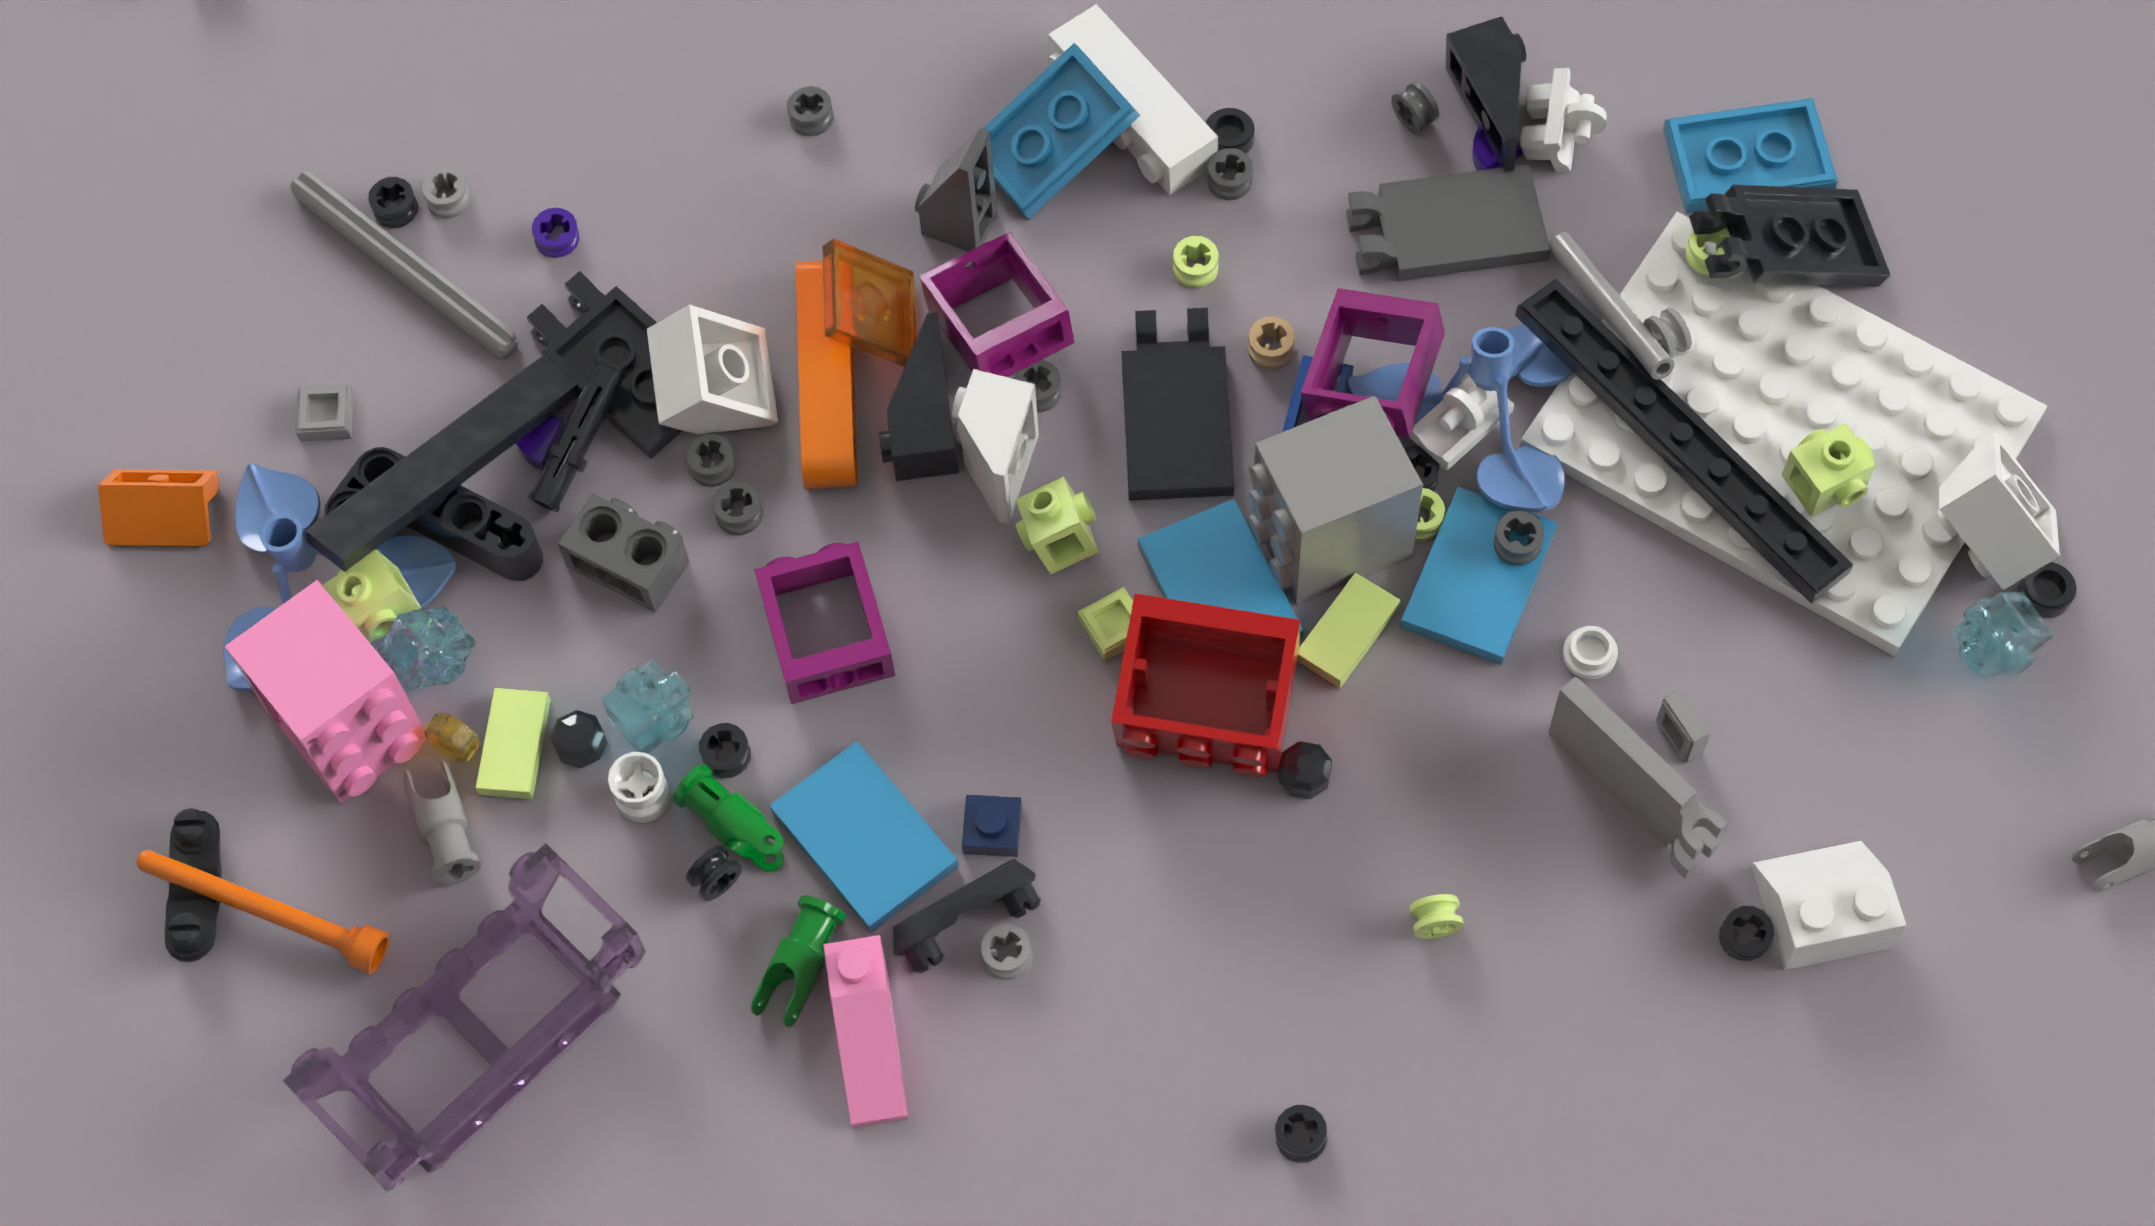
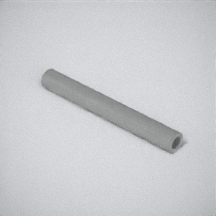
(1611, 306)

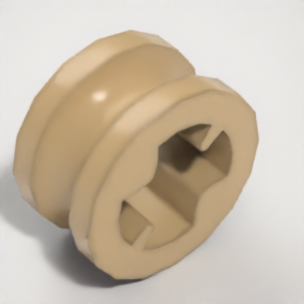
(1271, 327)

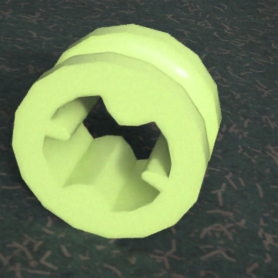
(1193, 248)
(1695, 249)
(1432, 502)
(1436, 916)

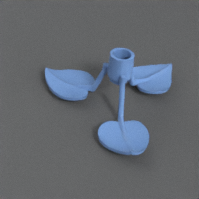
(1513, 479)
(274, 518)

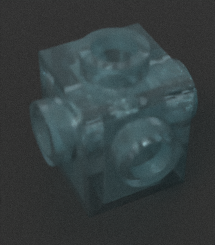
(2001, 634)
(426, 647)
(649, 706)

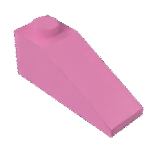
(865, 1031)

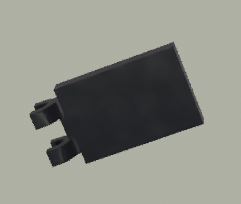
(1793, 236)
(613, 330)
(1176, 413)

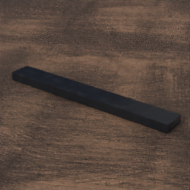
(1684, 441)

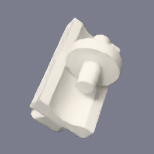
(1569, 120)
(1458, 423)

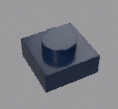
(991, 825)

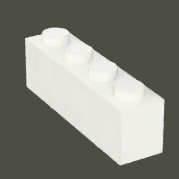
(1168, 135)

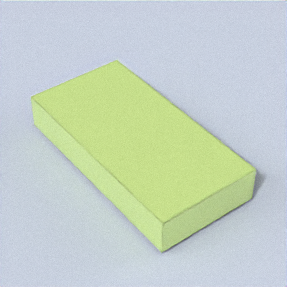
(1347, 630)
(513, 743)

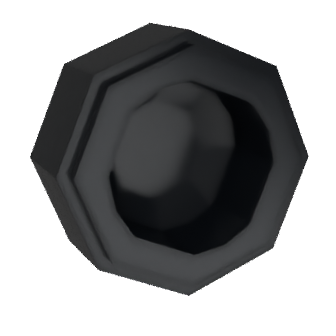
(578, 739)
(1305, 770)

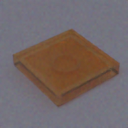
(868, 302)

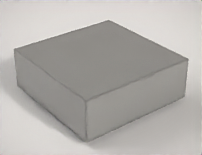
(324, 412)
(1682, 726)

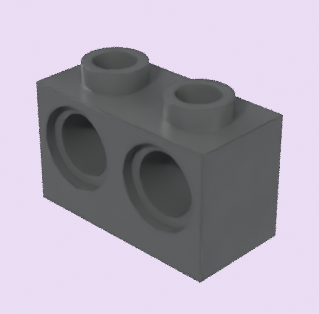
(617, 559)

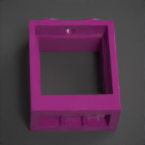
(1380, 319)
(1016, 342)
(835, 668)

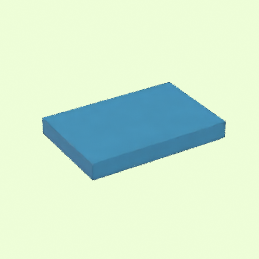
(1055, 129)
(1748, 146)
(1214, 563)
(1466, 589)
(864, 836)

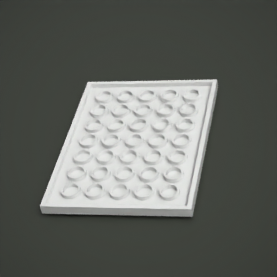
(1764, 377)

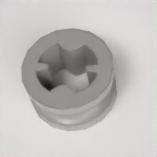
(446, 206)
(1670, 331)
(1010, 967)

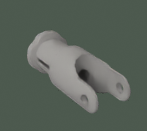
(443, 827)
(2132, 843)

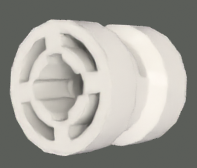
(634, 775)

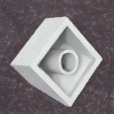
(711, 372)
(997, 436)
(1999, 514)
(1829, 904)

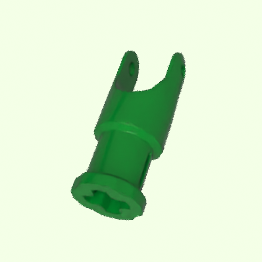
(730, 818)
(799, 956)

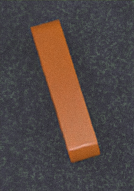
(825, 390)

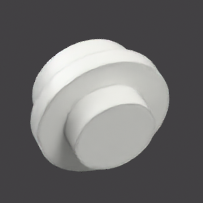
(1590, 652)

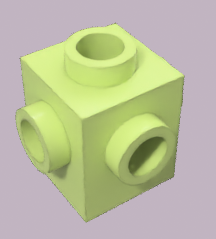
(1829, 469)
(1051, 515)
(372, 594)

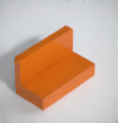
(157, 506)

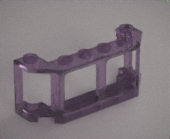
(512, 1069)

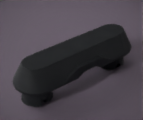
(189, 915)
(916, 934)

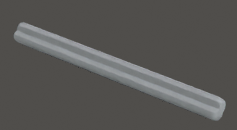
(404, 264)

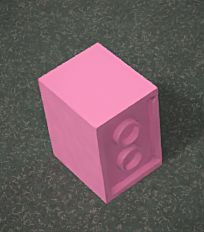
(329, 691)

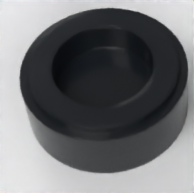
(1233, 129)
(2049, 589)

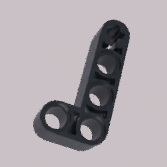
(448, 516)

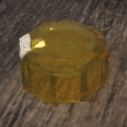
(451, 737)

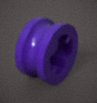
(544, 224)

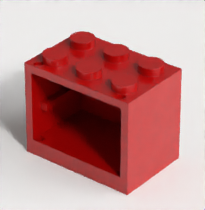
(1205, 685)

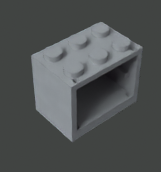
(1334, 500)

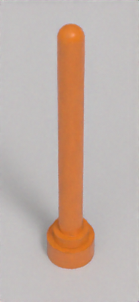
(361, 946)

